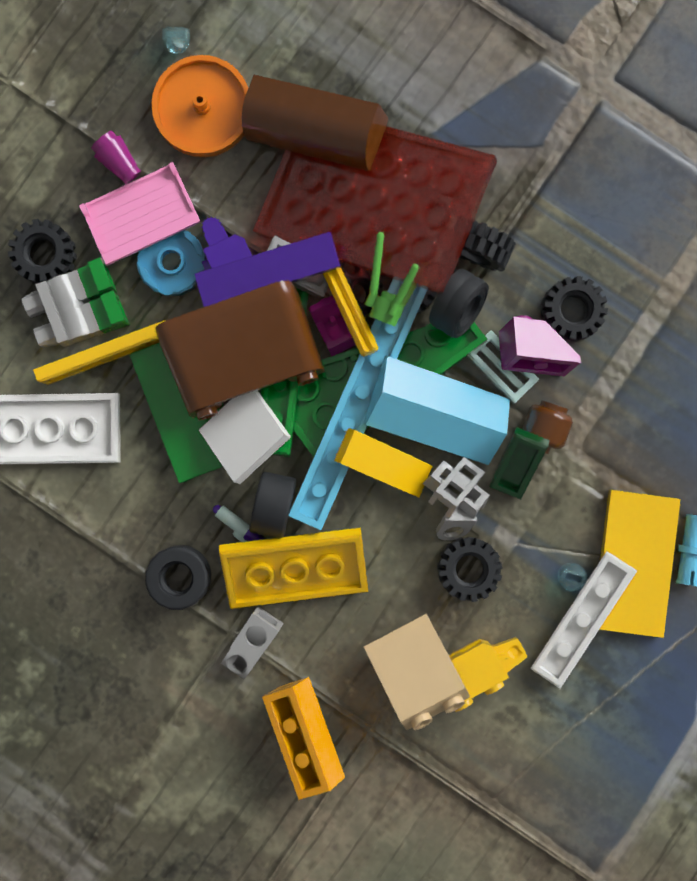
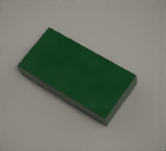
(519, 463)

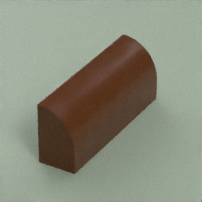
(313, 122)

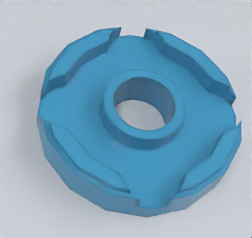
(175, 281)

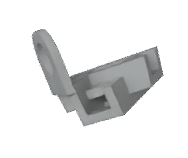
(462, 508)

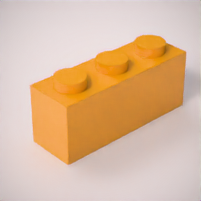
(303, 738)

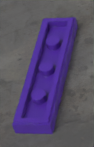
(288, 262)

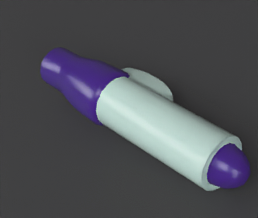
(240, 527)

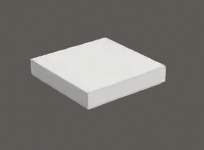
(244, 435)

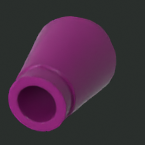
(116, 157)

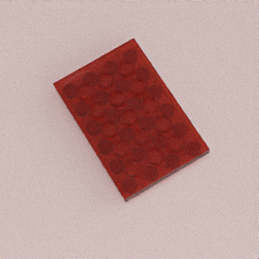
(415, 194)

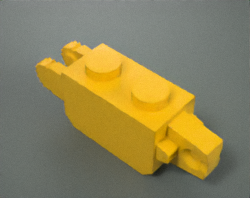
(486, 665)

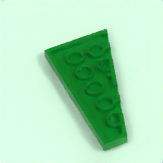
(423, 348)

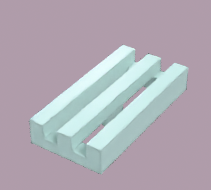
(486, 370)

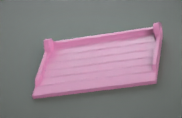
(140, 214)

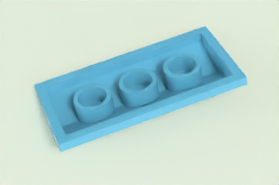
(438, 411)

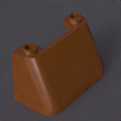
(239, 347)

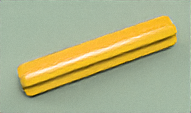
(351, 312)

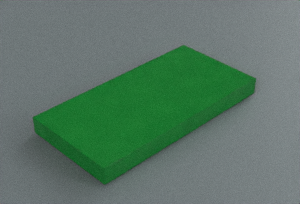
(179, 432)

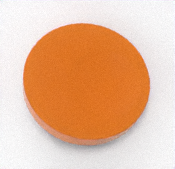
(200, 105)

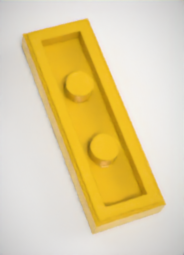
(383, 462)

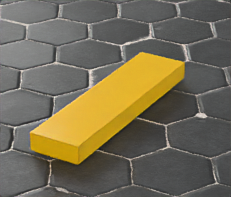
(97, 355)

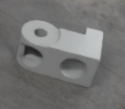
(251, 642)

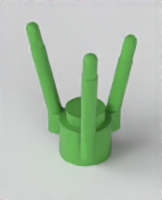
(388, 306)

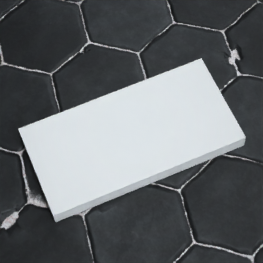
(60, 428)

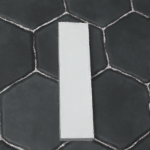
(583, 619)

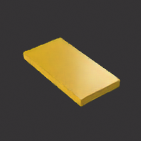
(643, 535)
(294, 568)

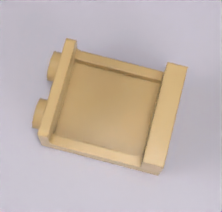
(417, 673)

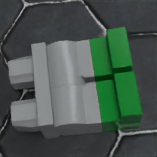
(77, 306)

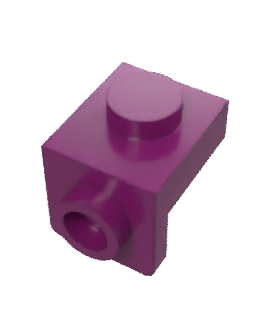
(331, 325)

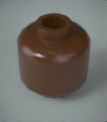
(550, 423)

